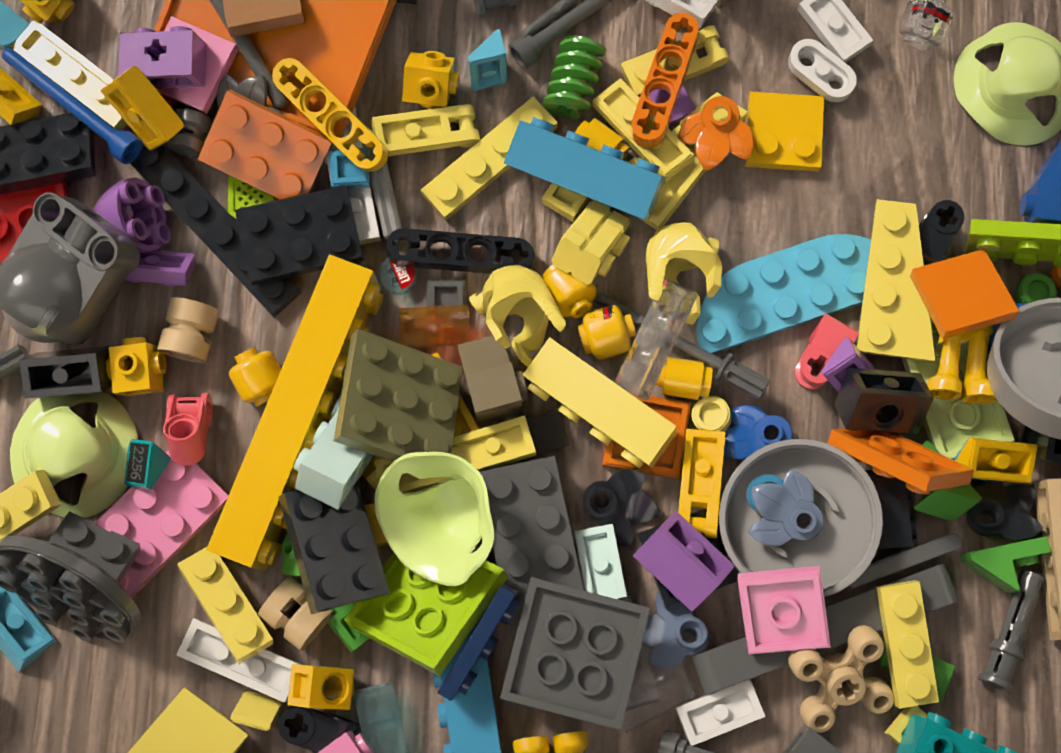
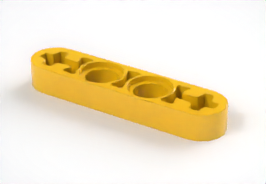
(329, 115)

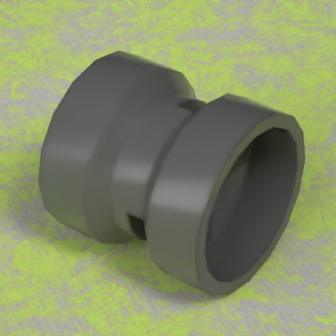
(190, 138)

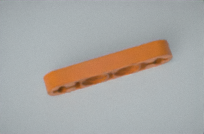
(662, 79)

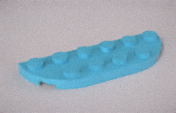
(784, 291)

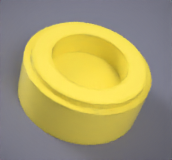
(711, 414)

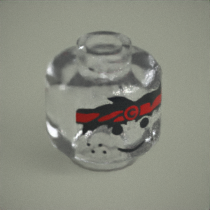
(925, 23)

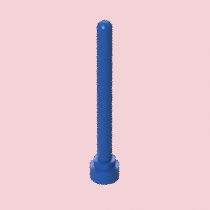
(122, 144)

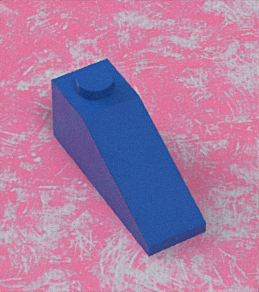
(1043, 197)

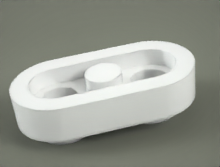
(824, 68)

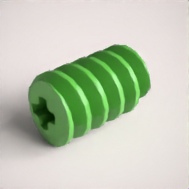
(571, 75)

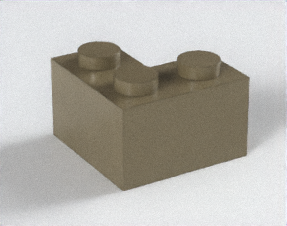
(491, 379)

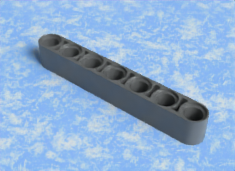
(732, 664)

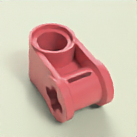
(821, 346)
(187, 427)

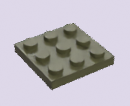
(396, 399)

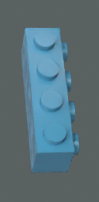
(584, 169)

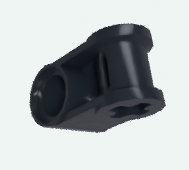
(935, 238)
(322, 728)

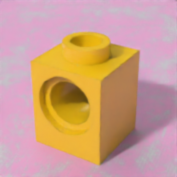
(308, 682)

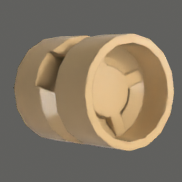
(188, 330)
(303, 626)

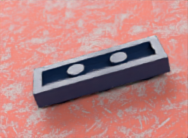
(480, 643)

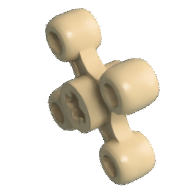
(842, 679)

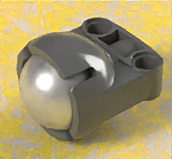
(63, 271)

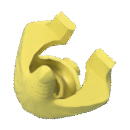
(681, 249)
(520, 293)

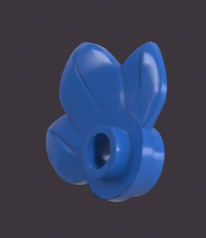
(750, 431)

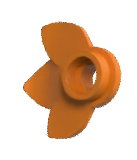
(717, 138)

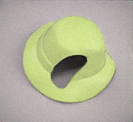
(1026, 70)
(65, 445)
(438, 525)

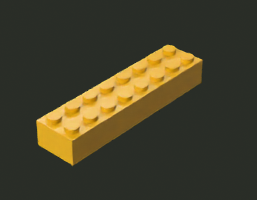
(296, 408)

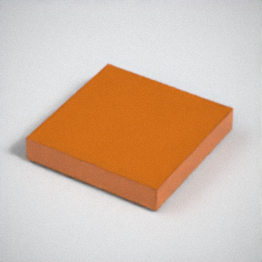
(964, 294)
(670, 461)

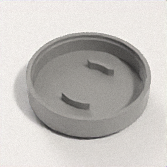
(1027, 366)
(841, 492)

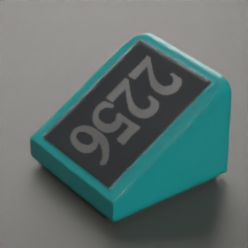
(144, 464)

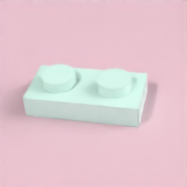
(601, 562)

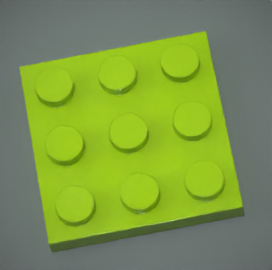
(425, 617)

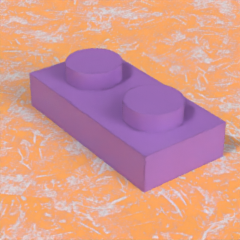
(164, 267)

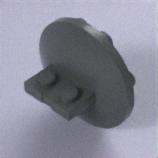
(76, 571)

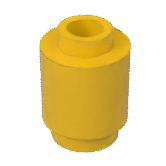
(601, 134)
(685, 379)

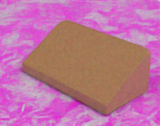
(261, 15)

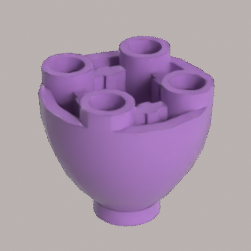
(137, 212)

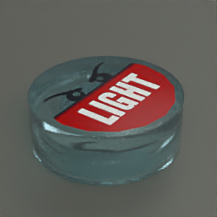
(397, 279)

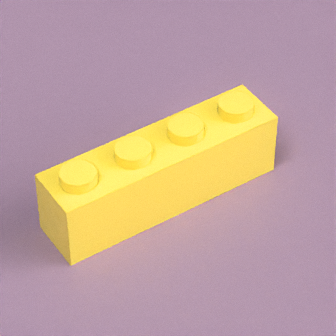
(601, 403)

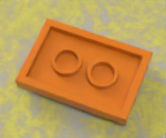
(264, 148)
(902, 459)

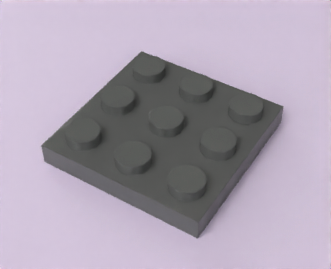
(575, 653)

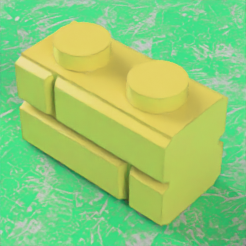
(591, 242)

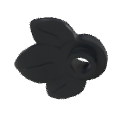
(626, 503)
(1008, 509)

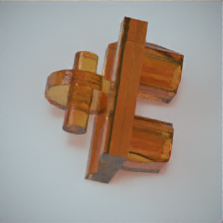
(434, 326)

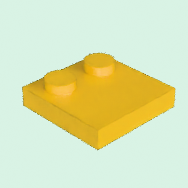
(785, 131)

